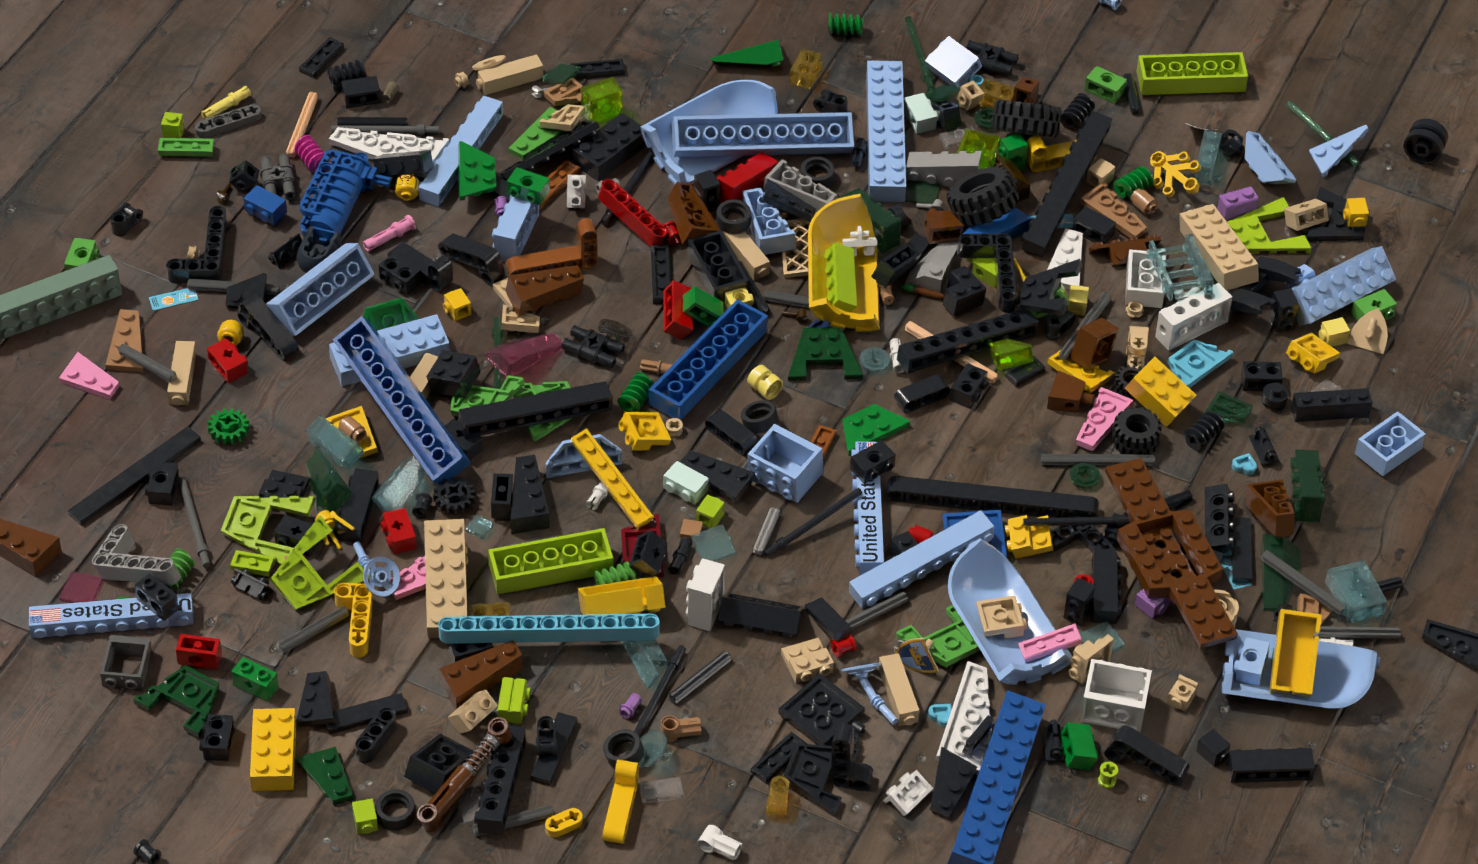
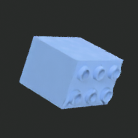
(786, 463)

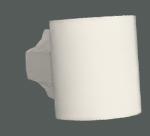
(714, 840)

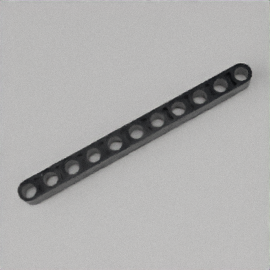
(989, 498)

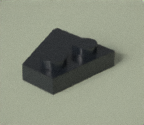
(243, 290)

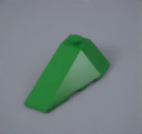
(764, 53)

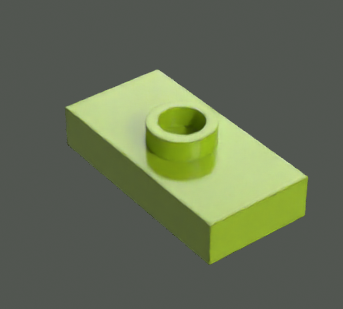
(253, 562)

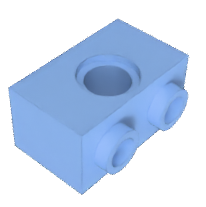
(1254, 651)

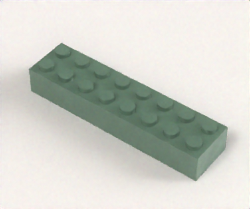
(58, 296)

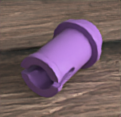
(500, 204)
(627, 709)

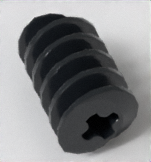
(349, 72)
(1077, 111)
(1203, 430)

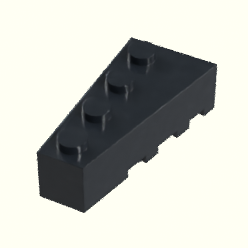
(529, 502)

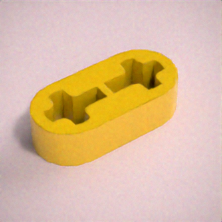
(563, 822)

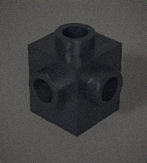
(244, 176)

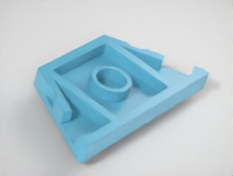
(1197, 361)

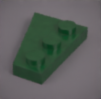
(328, 774)

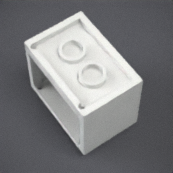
(1115, 695)

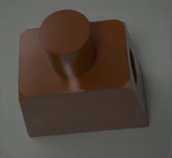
(1026, 90)
(941, 226)
(1068, 393)

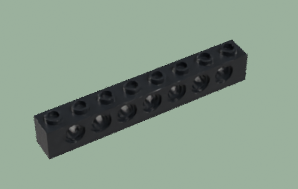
(966, 340)

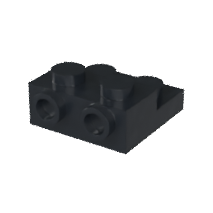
(284, 485)

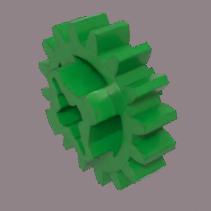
(228, 426)

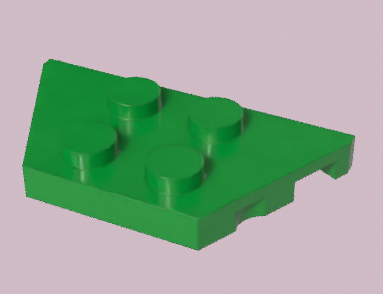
(476, 171)
(389, 314)
(871, 425)

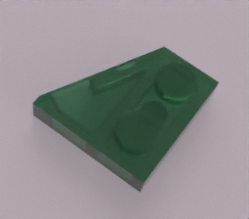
(1230, 408)

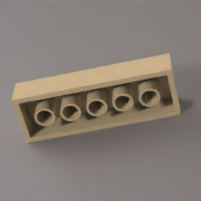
(1220, 247)
(444, 571)

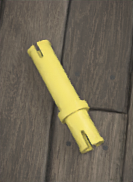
(231, 100)

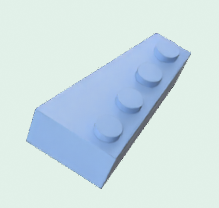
(767, 227)

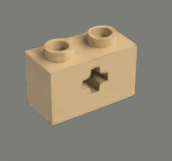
(1306, 214)
(472, 711)

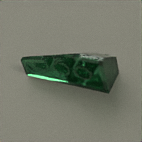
(326, 483)
(1274, 585)

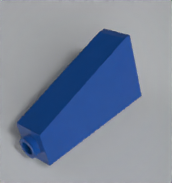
(1012, 224)

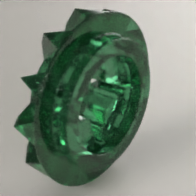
(980, 117)
(1078, 471)

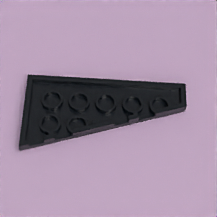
(556, 146)

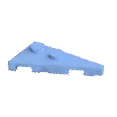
(1334, 150)

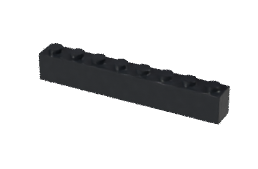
(535, 409)

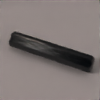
(1132, 94)

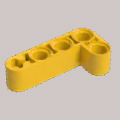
(1045, 157)
(360, 601)
(621, 801)

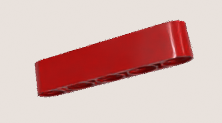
(632, 213)

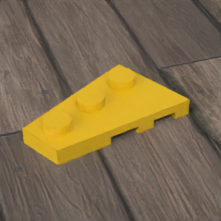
(1093, 377)
(368, 444)

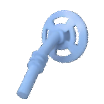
(377, 575)
(878, 703)

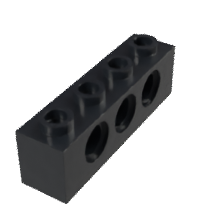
(1218, 518)

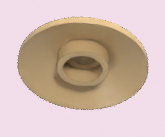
(488, 63)

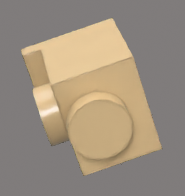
(966, 99)
(1182, 693)

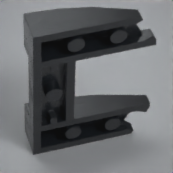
(1246, 297)

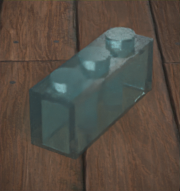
(1208, 156)
(333, 442)
(400, 485)

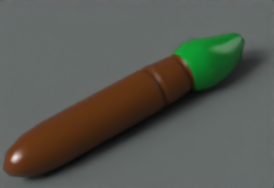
(922, 291)

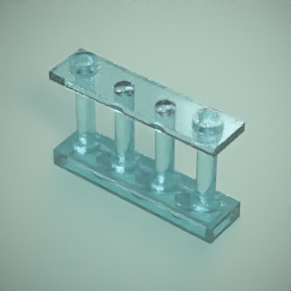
(1194, 258)

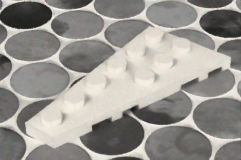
(377, 144)
(967, 713)

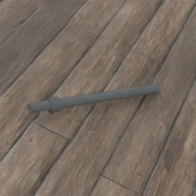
(420, 129)
(201, 548)

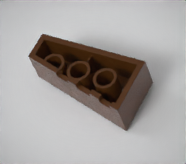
(690, 213)
(543, 287)
(1271, 506)
(27, 547)
(480, 672)

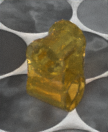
(778, 797)

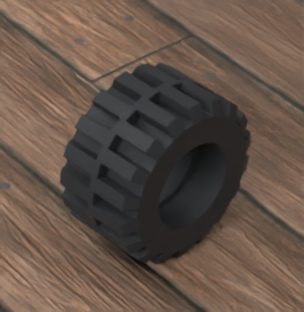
(1139, 421)

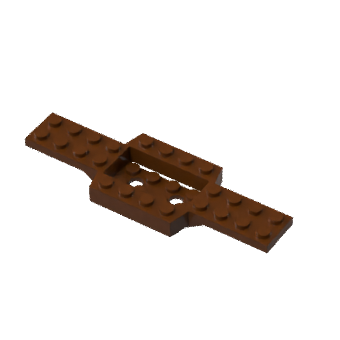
(1153, 566)

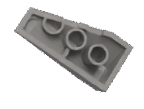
(934, 267)

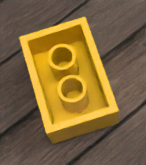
(1160, 391)

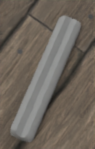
(766, 531)

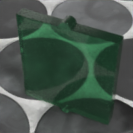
(561, 73)
(942, 93)
(922, 192)

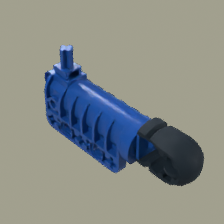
(332, 203)

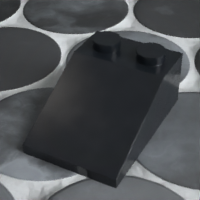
(436, 762)

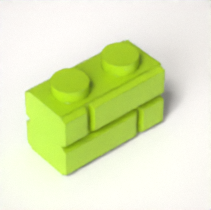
(512, 700)

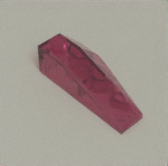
(521, 354)

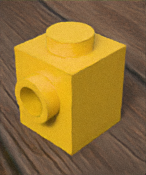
(1356, 212)
(457, 304)

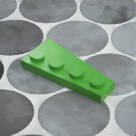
(535, 137)

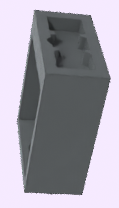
(126, 646)

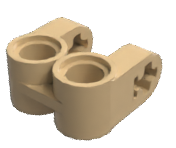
(1136, 345)

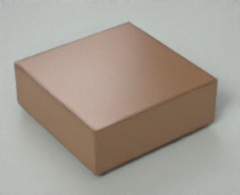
(690, 527)

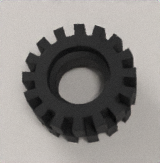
(1122, 375)

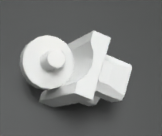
(576, 191)
(867, 243)

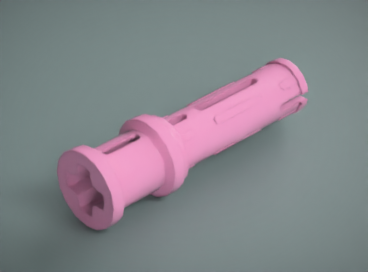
(396, 230)

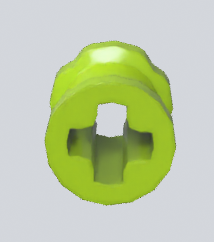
(1111, 773)

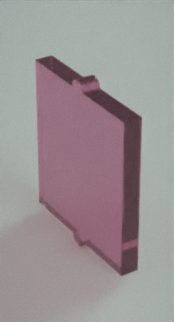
(80, 588)

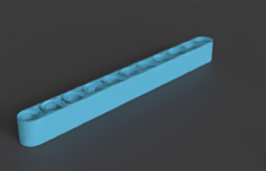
(549, 628)

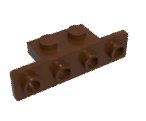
(1119, 250)

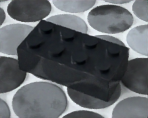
(609, 147)
(716, 264)

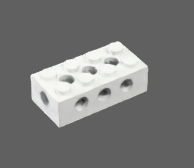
(1193, 317)

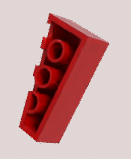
(745, 177)

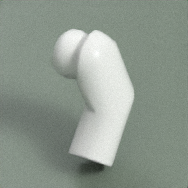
(1181, 295)

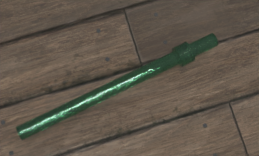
(926, 74)
(1301, 114)
(497, 335)

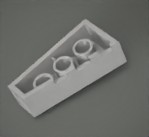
(941, 167)
(800, 186)

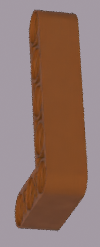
(583, 254)

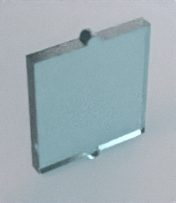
(713, 543)
(1101, 631)

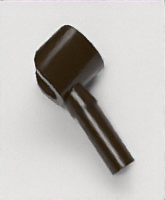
(223, 196)
(800, 314)

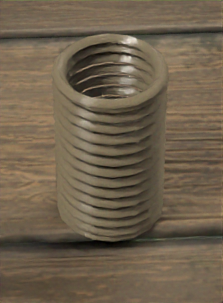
(389, 92)

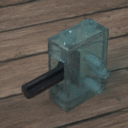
(1359, 591)

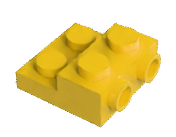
(1312, 352)
(644, 430)
(1027, 539)

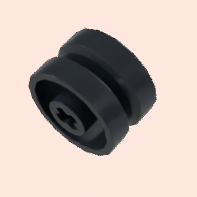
(1425, 141)

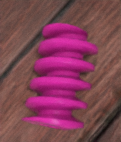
(309, 152)

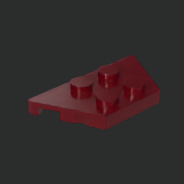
(629, 537)

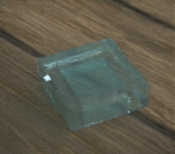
(479, 527)

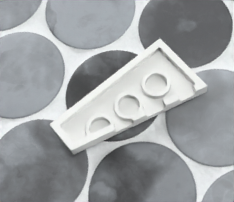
(1067, 251)

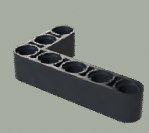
(1000, 248)
(211, 266)

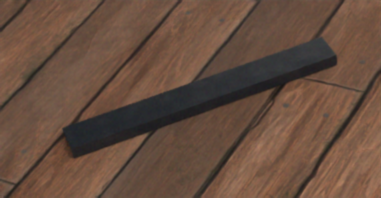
(133, 476)

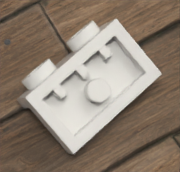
(908, 792)

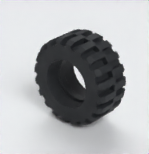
(1026, 118)
(983, 196)

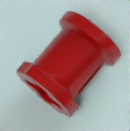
(672, 233)
(844, 645)

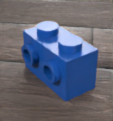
(265, 205)

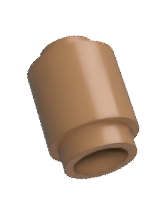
(1144, 201)
(352, 429)

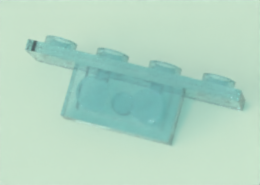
(645, 657)

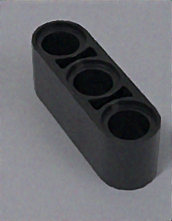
(922, 393)
(731, 432)
(376, 735)

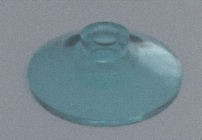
(654, 747)

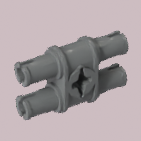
(278, 177)

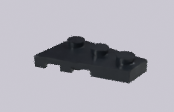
(1453, 641)
(316, 701)
(950, 782)

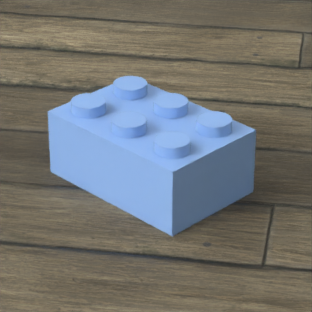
(1390, 443)

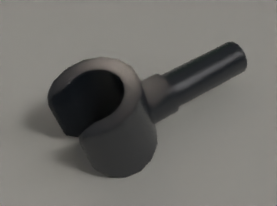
(858, 728)

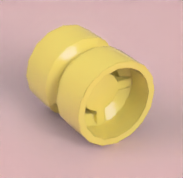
(765, 382)

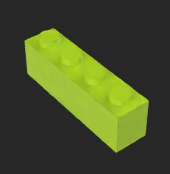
(841, 277)

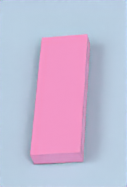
(1050, 643)

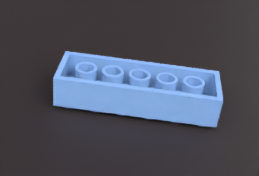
(1342, 285)
(321, 288)
(406, 341)

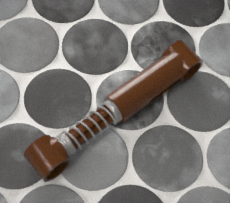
(462, 776)

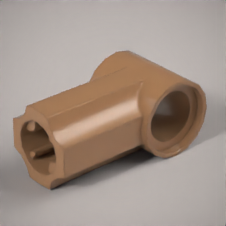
(677, 728)

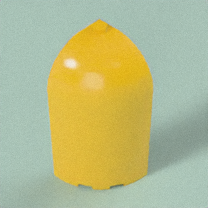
(829, 226)

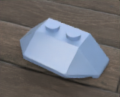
(1265, 161)
(568, 460)

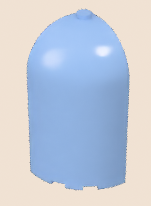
(730, 98)
(987, 574)
(1340, 675)

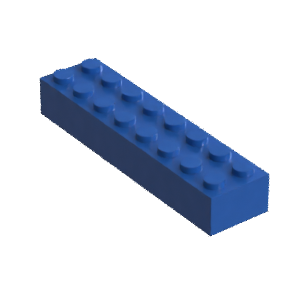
(708, 360)

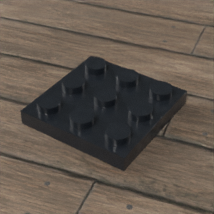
(819, 709)

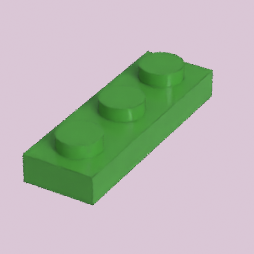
(185, 147)

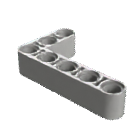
(115, 564)

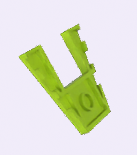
(1254, 236)
(249, 517)
(300, 581)

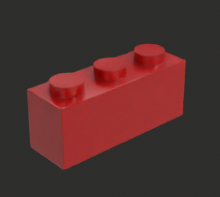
(674, 319)

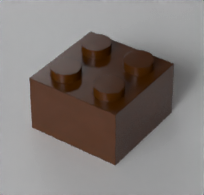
(1094, 343)

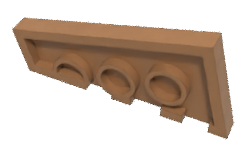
(1107, 204)
(129, 333)

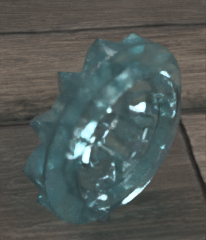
(879, 355)

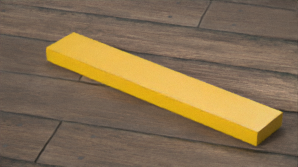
(612, 479)

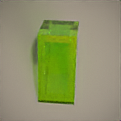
(1010, 353)

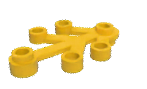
(1161, 160)

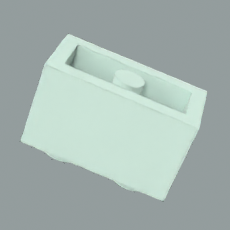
(920, 113)
(685, 483)

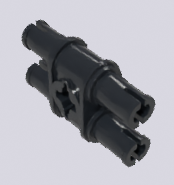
(991, 57)
(593, 346)

